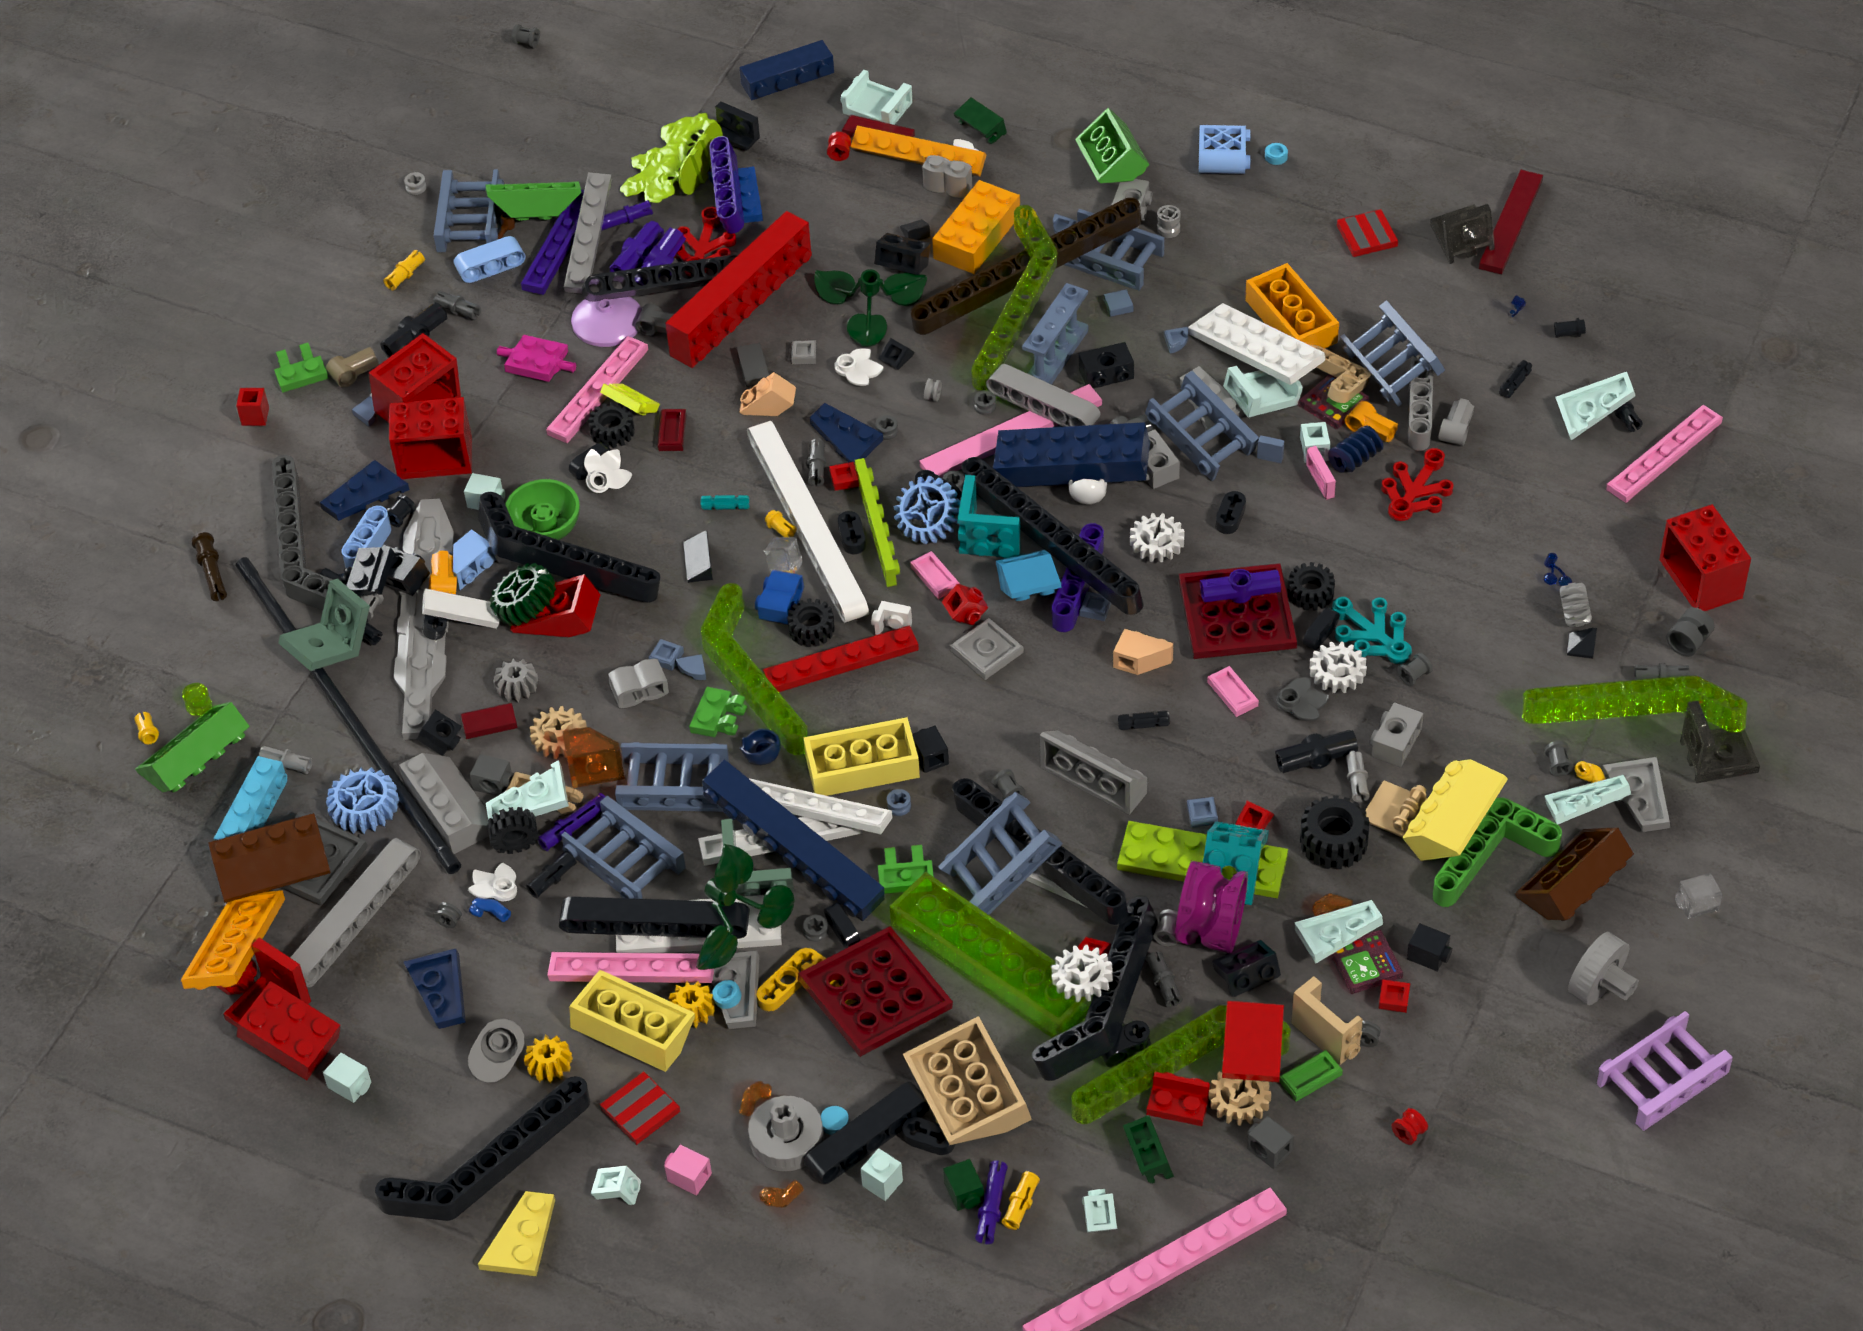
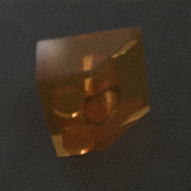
(592, 757)

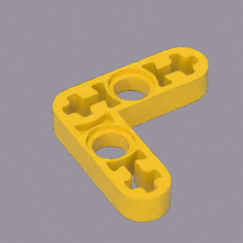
(785, 991)

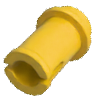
(781, 525)
(147, 731)

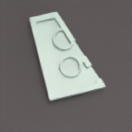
(1594, 402)
(540, 795)
(1585, 798)
(1337, 929)

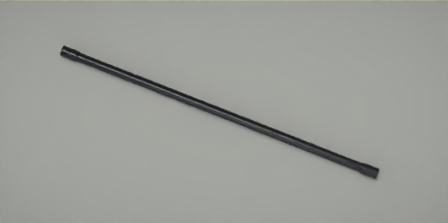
(443, 852)

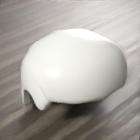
(1087, 490)

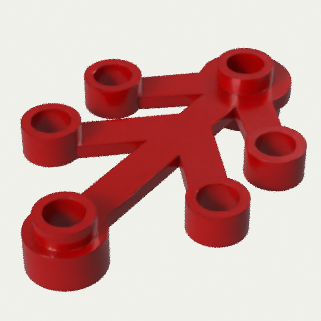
(710, 220)
(1404, 507)

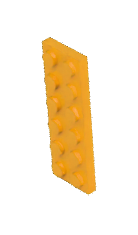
(230, 941)

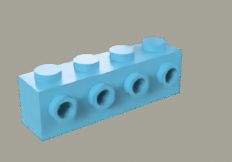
(254, 798)

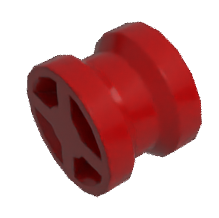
(838, 146)
(1409, 1126)

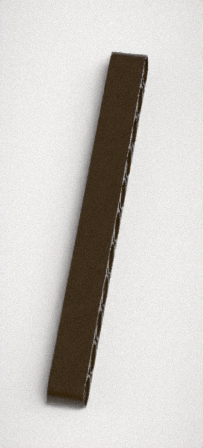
(993, 283)

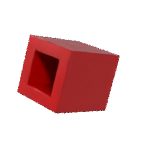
(252, 406)

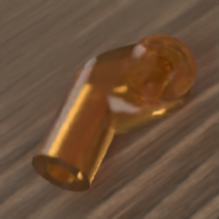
(753, 1094)

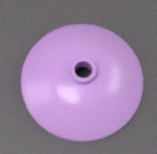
(606, 321)

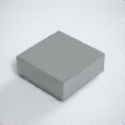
(804, 352)

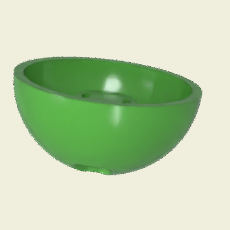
(544, 508)

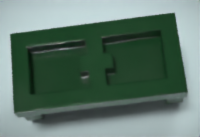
(981, 119)
(1147, 1149)

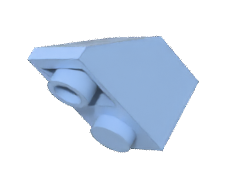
(471, 557)

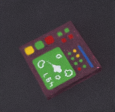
(1326, 409)
(1367, 962)

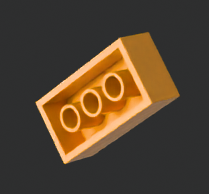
(975, 227)
(1291, 307)

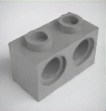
(1162, 463)

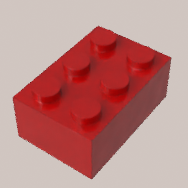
(288, 1030)

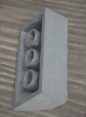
(1092, 771)
(446, 800)

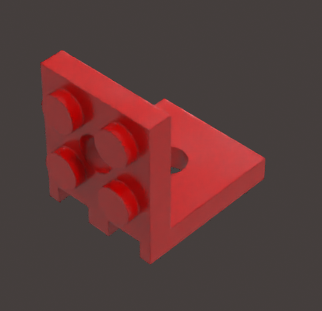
(273, 967)

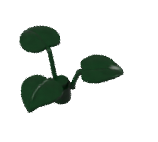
(868, 329)
(734, 869)

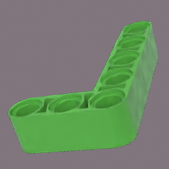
(1502, 820)

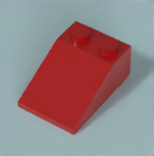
(569, 611)

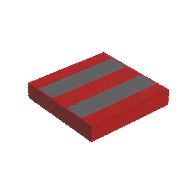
(1367, 233)
(640, 1108)

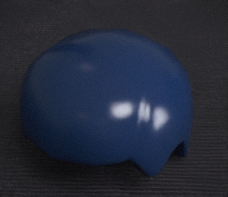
(761, 747)

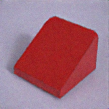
(1254, 816)

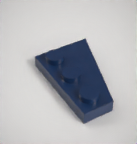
(848, 435)
(365, 487)
(440, 986)

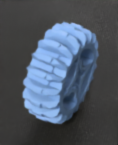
(908, 512)
(359, 794)

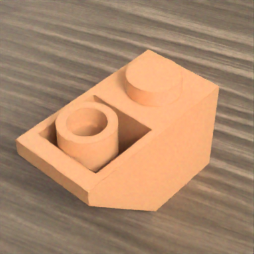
(768, 397)
(1141, 653)

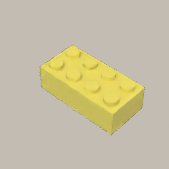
(861, 757)

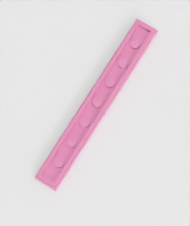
(984, 444)

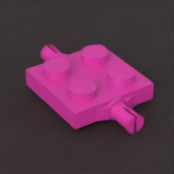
(536, 358)

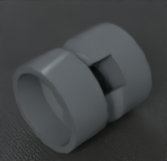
(1690, 632)

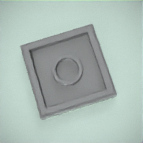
(987, 648)

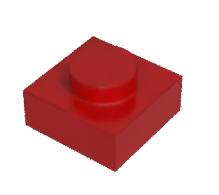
(844, 476)
(1394, 996)

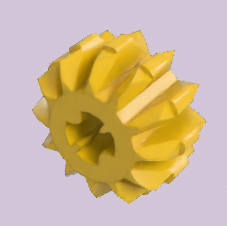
(695, 999)
(548, 1058)

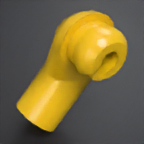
(1589, 772)

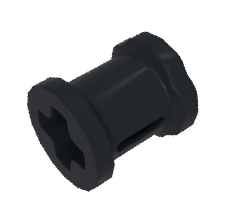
(400, 510)

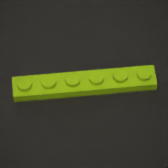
(879, 529)

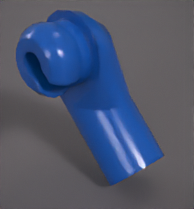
(480, 905)

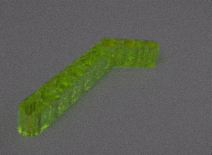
(1016, 304)
(744, 673)
(1635, 699)
(1091, 1101)

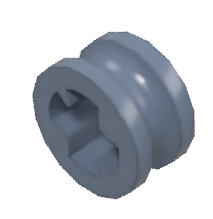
(899, 795)

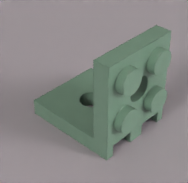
(337, 634)
(760, 880)

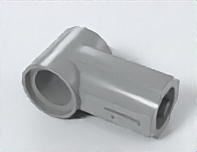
(1456, 426)

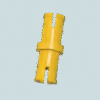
(404, 270)
(1020, 1200)

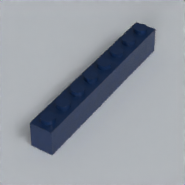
(793, 840)

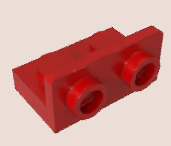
(1178, 1098)

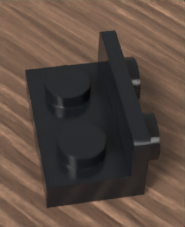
(737, 125)
(1248, 967)

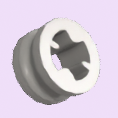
(419, 187)
(932, 390)

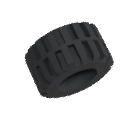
(1334, 849)

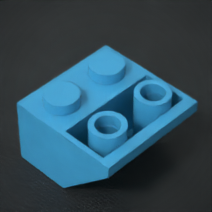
(1028, 575)

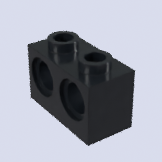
(902, 253)

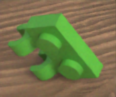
(300, 373)
(711, 713)
(900, 876)

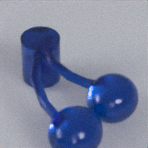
(1519, 304)
(1551, 578)

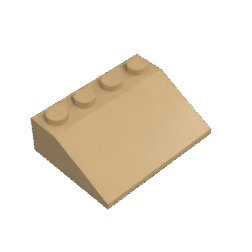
(967, 1084)

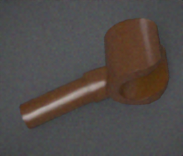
(506, 224)

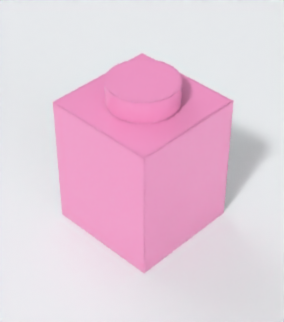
(687, 1169)

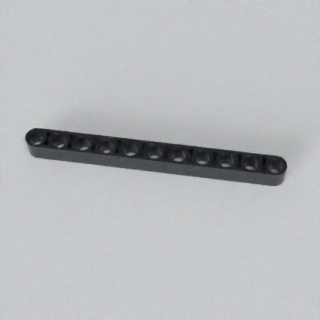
(1055, 537)

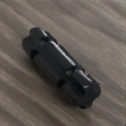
(1515, 379)
(1143, 720)

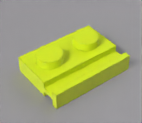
(630, 398)

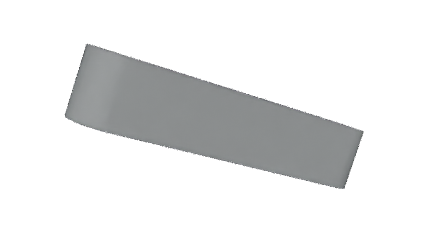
(1041, 397)
(1420, 408)

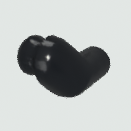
(332, 575)

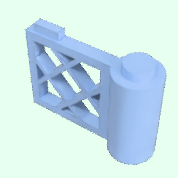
(1222, 158)

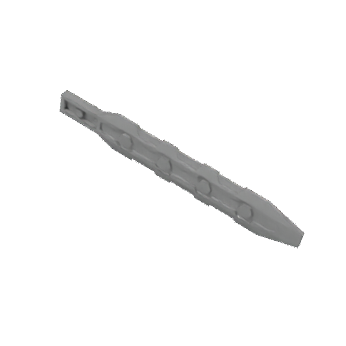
(420, 660)

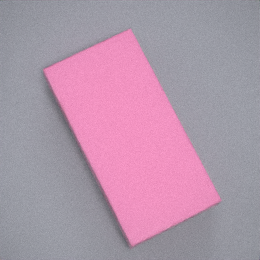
(1320, 472)
(934, 574)
(1233, 691)

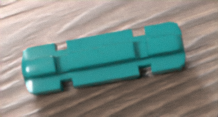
(725, 502)

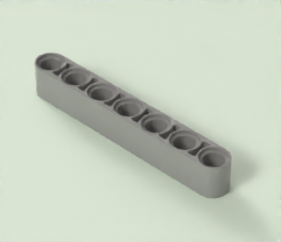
(355, 909)

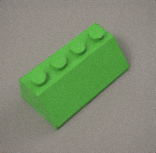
(1111, 149)
(194, 747)

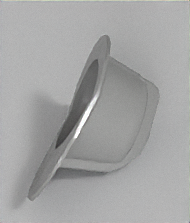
(496, 1050)

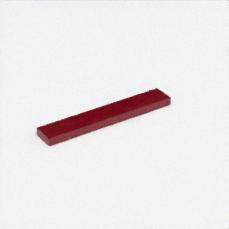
(1511, 221)

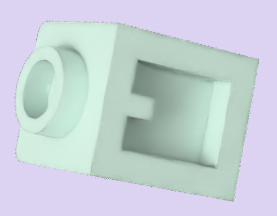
(616, 1183)
(1099, 1211)

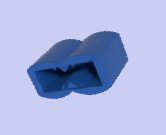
(779, 594)

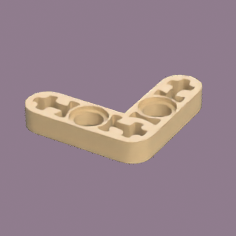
(1350, 376)

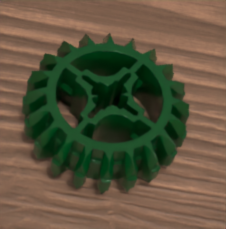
(522, 594)

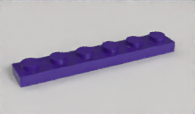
(553, 250)

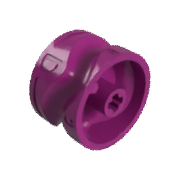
(1211, 907)

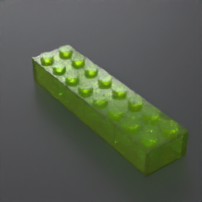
(985, 954)

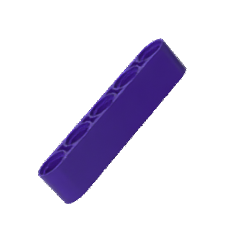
(726, 184)
(1071, 595)

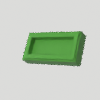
(1310, 1075)

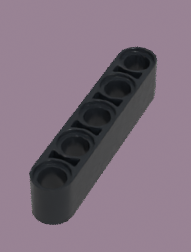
(865, 1133)

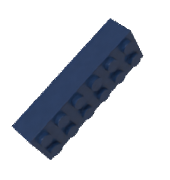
(1073, 454)

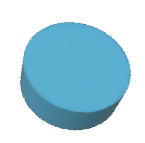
(1276, 153)
(726, 994)
(834, 1119)

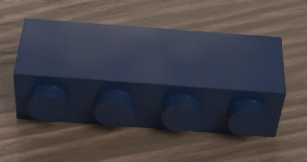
(786, 70)

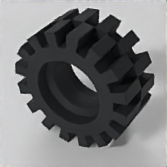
(607, 415)
(1308, 597)
(809, 611)
(512, 830)

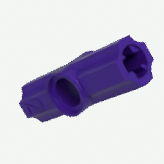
(637, 248)
(664, 251)
(1240, 586)

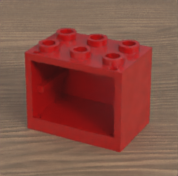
(414, 373)
(430, 438)
(1705, 558)

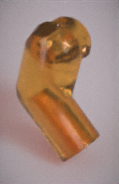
(1329, 903)
(780, 1197)

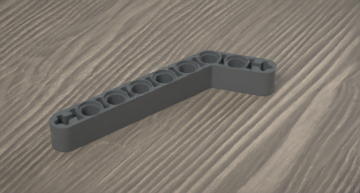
(297, 580)

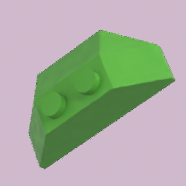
(533, 199)

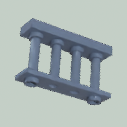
(448, 202)
(1113, 267)
(1057, 334)
(1414, 347)
(1211, 406)
(668, 797)
(630, 829)
(1015, 872)

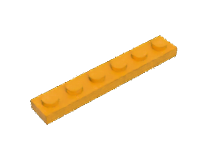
(913, 149)

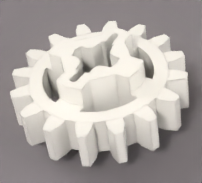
(1157, 537)
(1340, 667)
(1082, 973)

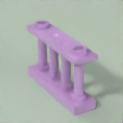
(1670, 1095)

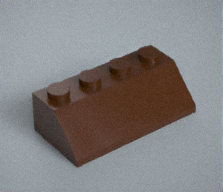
(269, 858)
(1576, 873)

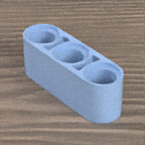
(489, 259)
(369, 533)

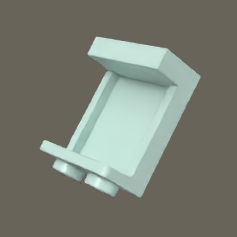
(875, 100)
(1260, 392)

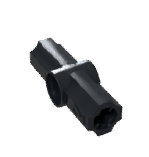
(413, 327)
(1316, 751)

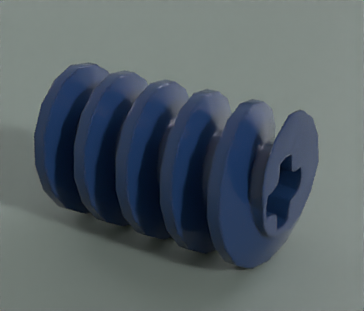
(1355, 449)

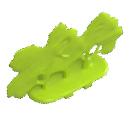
(665, 161)

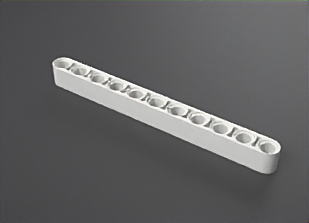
(809, 522)

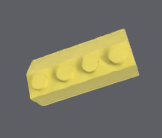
(1453, 810)
(631, 1020)

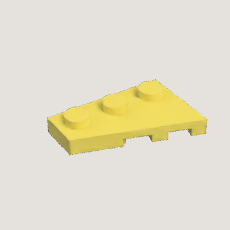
(522, 1237)

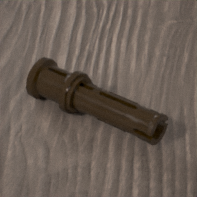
(208, 558)

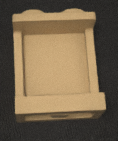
(1323, 1026)

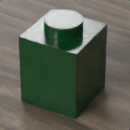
(963, 1185)

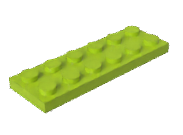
(1169, 852)

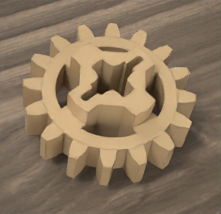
(548, 733)
(1241, 1098)

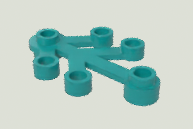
(1395, 649)

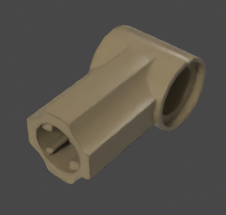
(347, 369)

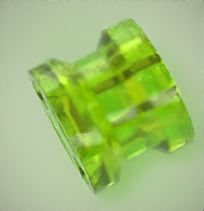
(196, 699)

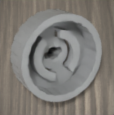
(1602, 971)
(780, 1118)

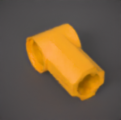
(1366, 414)
(442, 574)

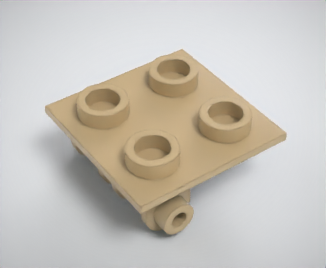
(1395, 807)

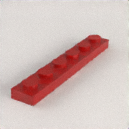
(842, 659)

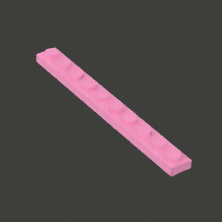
(1162, 1265)

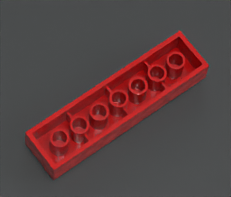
(738, 289)

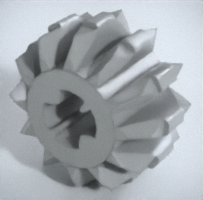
(1575, 604)
(515, 680)

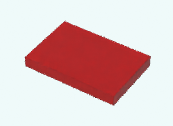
(1253, 1041)

